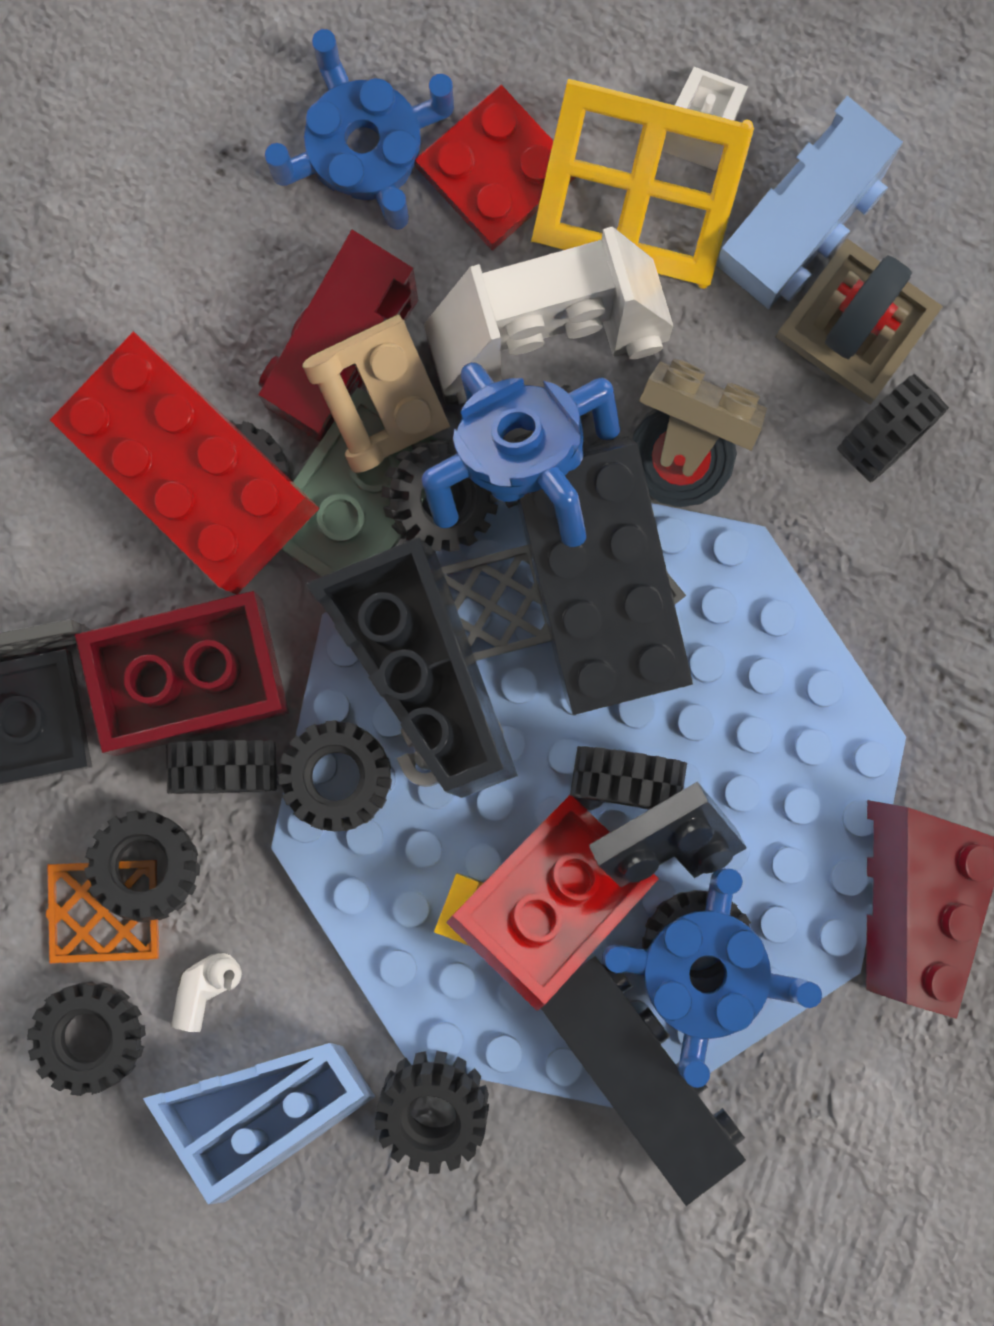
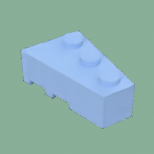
(811, 206)
(256, 1118)

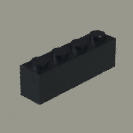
(642, 1081)

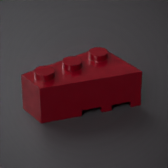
(356, 294)

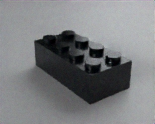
(611, 595)

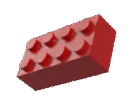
(184, 464)

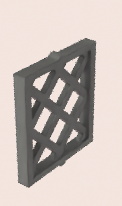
(480, 564)
(40, 638)

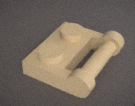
(394, 383)

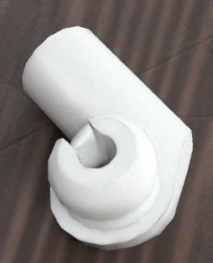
(200, 984)

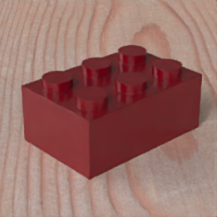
(182, 674)

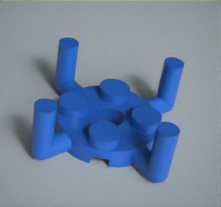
(355, 106)
(523, 466)
(745, 981)

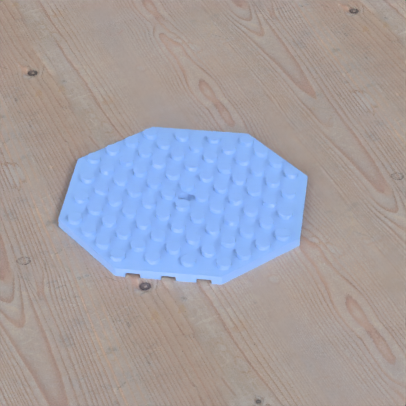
(769, 729)

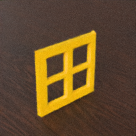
(641, 182)

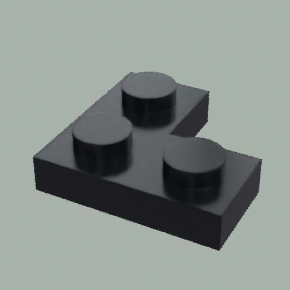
(681, 827)

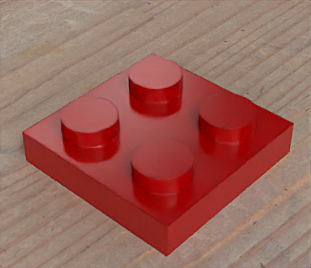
(491, 166)

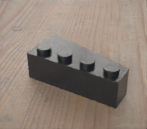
(419, 659)

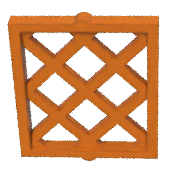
(56, 913)

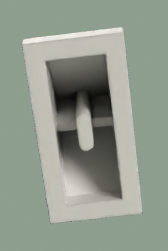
(708, 95)

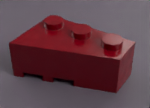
(927, 906)

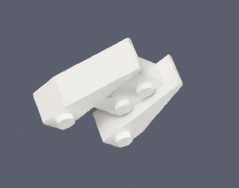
(544, 298)

